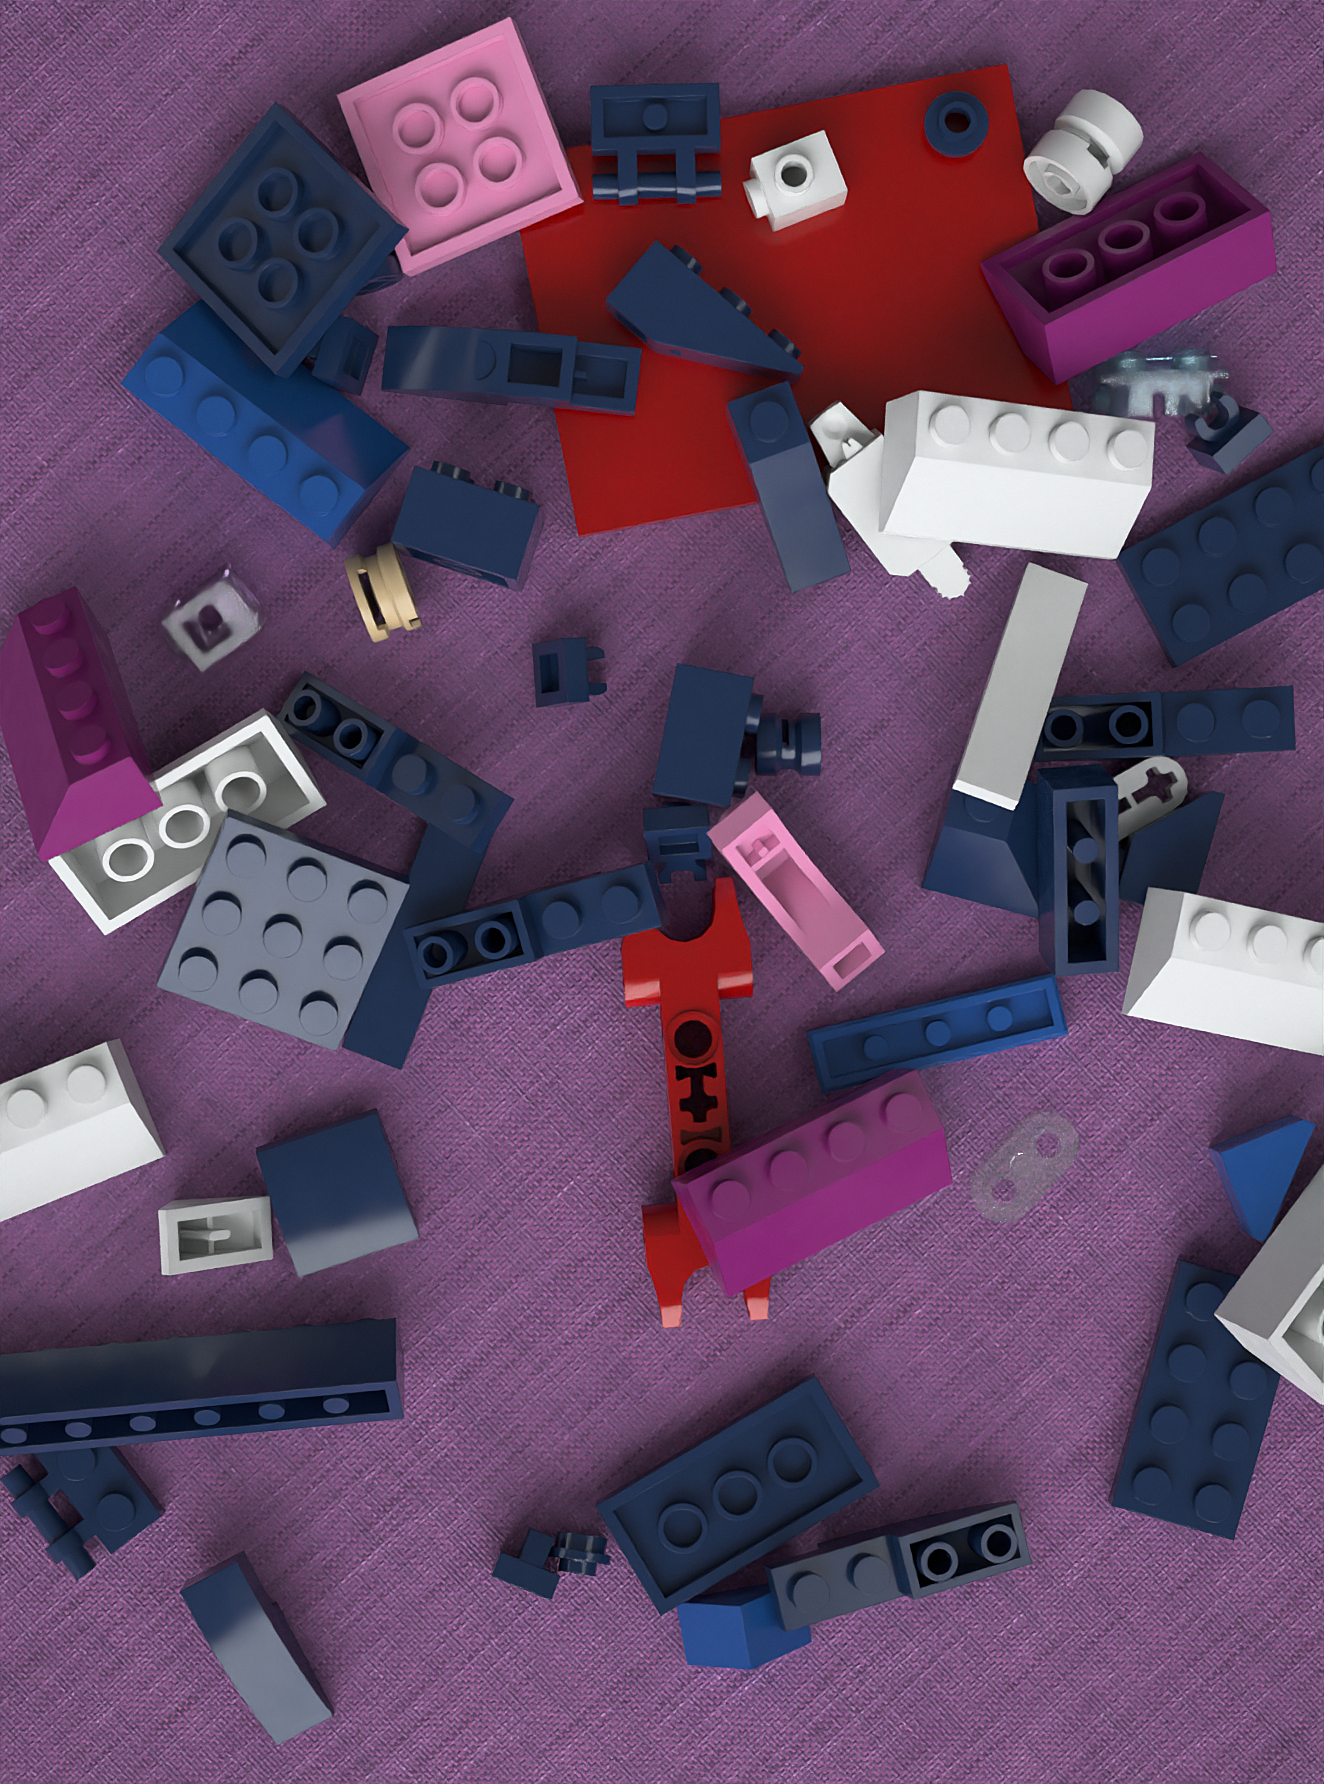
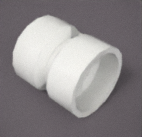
(1089, 145)

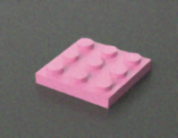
(461, 146)

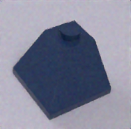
(986, 851)

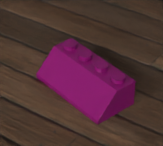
(1132, 266)
(70, 727)
(816, 1179)

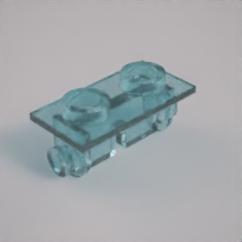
(1133, 379)

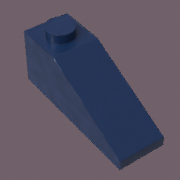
(788, 486)

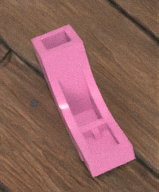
(794, 891)

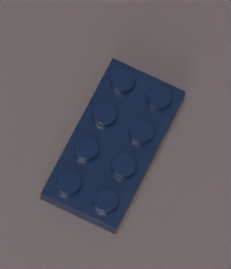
(1232, 560)
(1195, 1413)
(737, 1494)

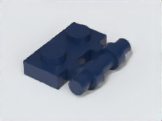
(655, 121)
(100, 1487)

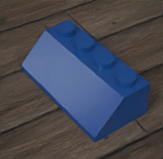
(278, 434)

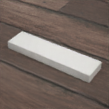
(1020, 686)

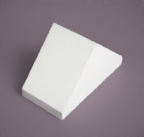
(214, 1233)

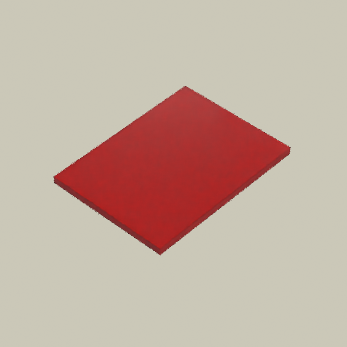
(870, 292)

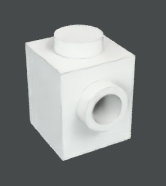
(795, 182)

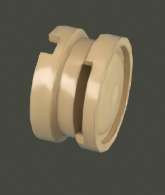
(389, 589)

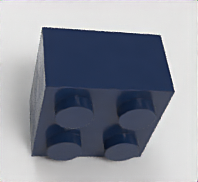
(469, 526)
(705, 737)

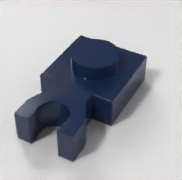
(678, 839)

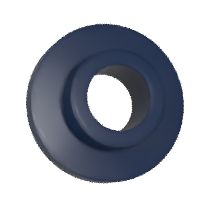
(946, 141)
(580, 1553)

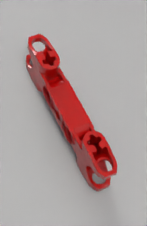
(687, 985)

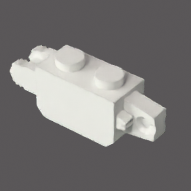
(855, 487)

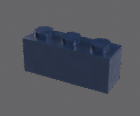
(1078, 869)

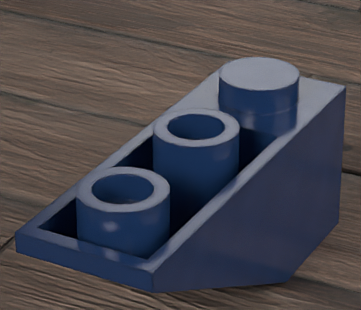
(687, 319)

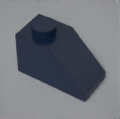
(1169, 850)

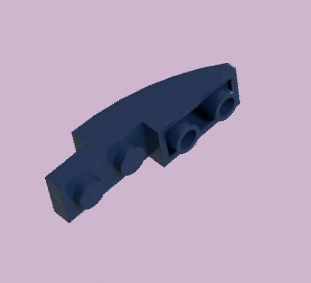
(511, 367)
(1168, 724)
(394, 762)
(535, 924)
(897, 1561)

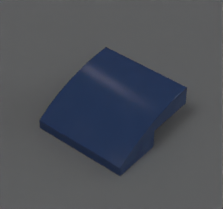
(337, 1192)

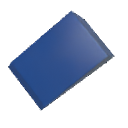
(1259, 1170)
(736, 1629)

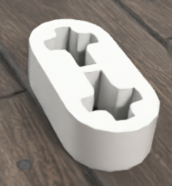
(1150, 808)

